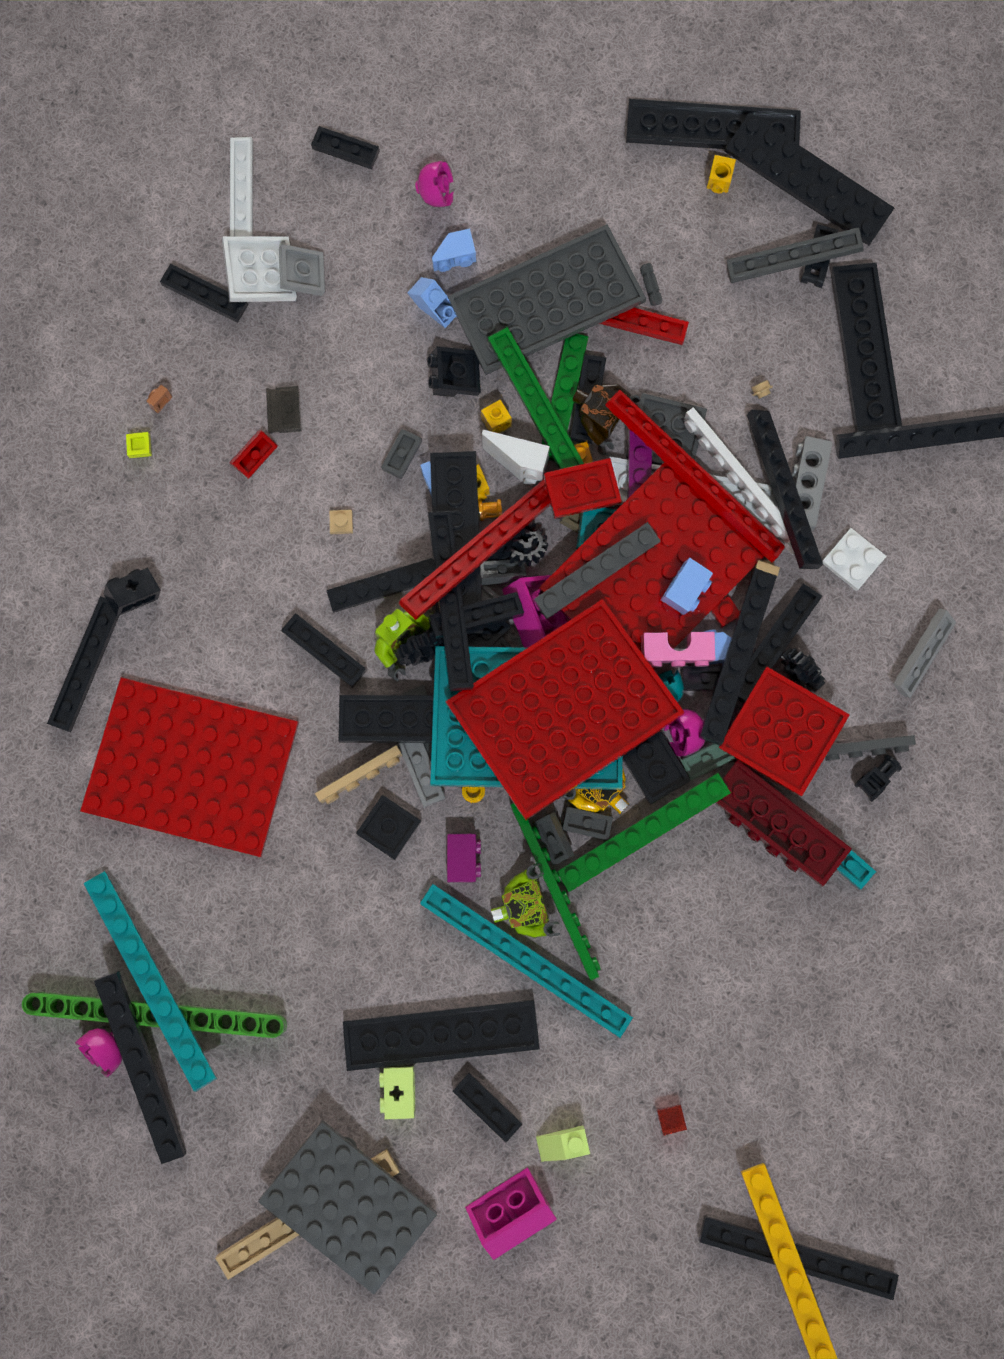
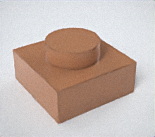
(158, 398)

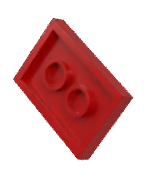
(582, 488)

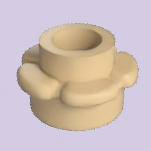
(762, 389)

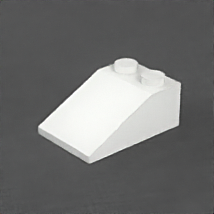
(521, 457)

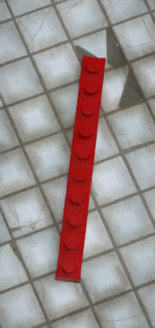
(695, 476)
(476, 552)

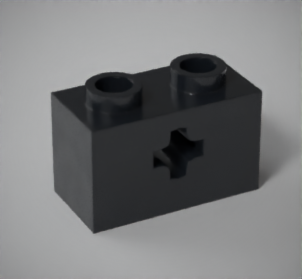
(141, 591)

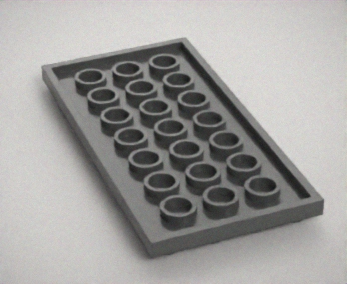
(549, 296)

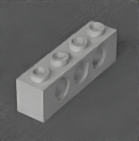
(819, 452)

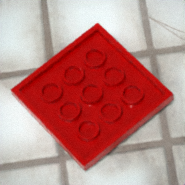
(784, 731)

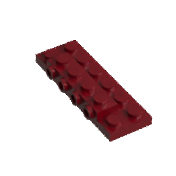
(781, 825)

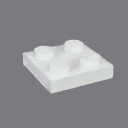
(853, 559)

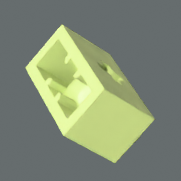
(404, 1106)

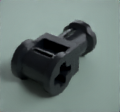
(876, 780)

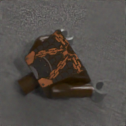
(596, 417)

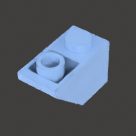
(455, 251)
(432, 301)

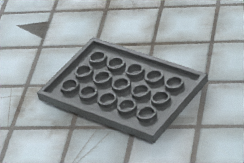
(347, 1207)

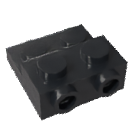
(454, 372)

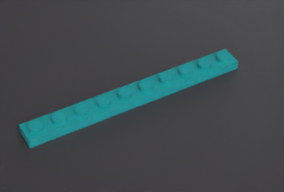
(526, 961)
(150, 982)

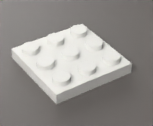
(254, 269)

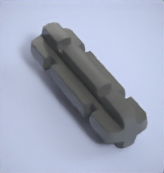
(651, 284)

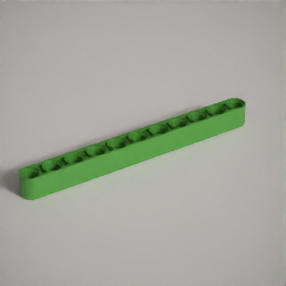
(143, 1014)

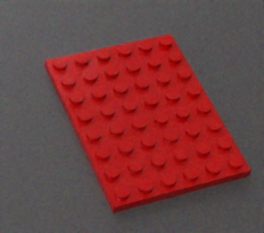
(686, 530)
(564, 709)
(190, 767)

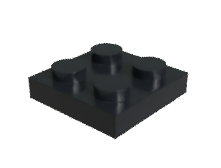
(388, 827)

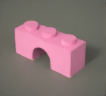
(699, 649)

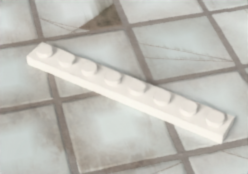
(737, 474)

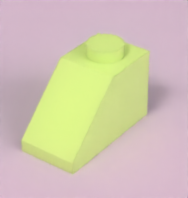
(563, 1144)

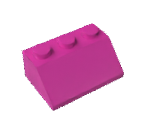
(532, 624)
(510, 1213)

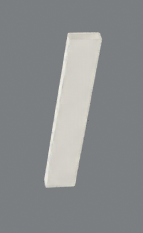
(241, 186)

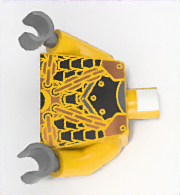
(597, 799)

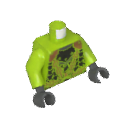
(393, 633)
(525, 906)

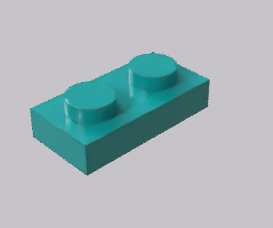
(856, 870)

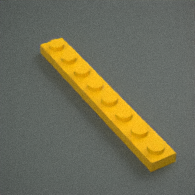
(788, 1263)

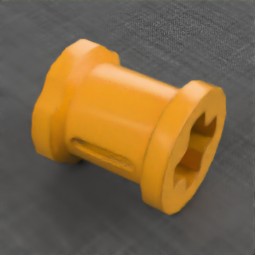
(490, 509)

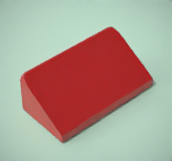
(253, 454)

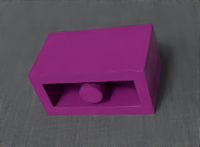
(462, 858)

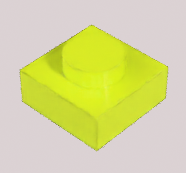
(138, 445)

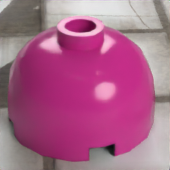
(434, 181)
(686, 733)
(101, 1050)

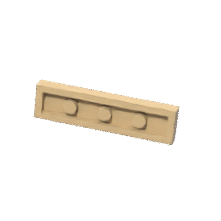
(368, 770)

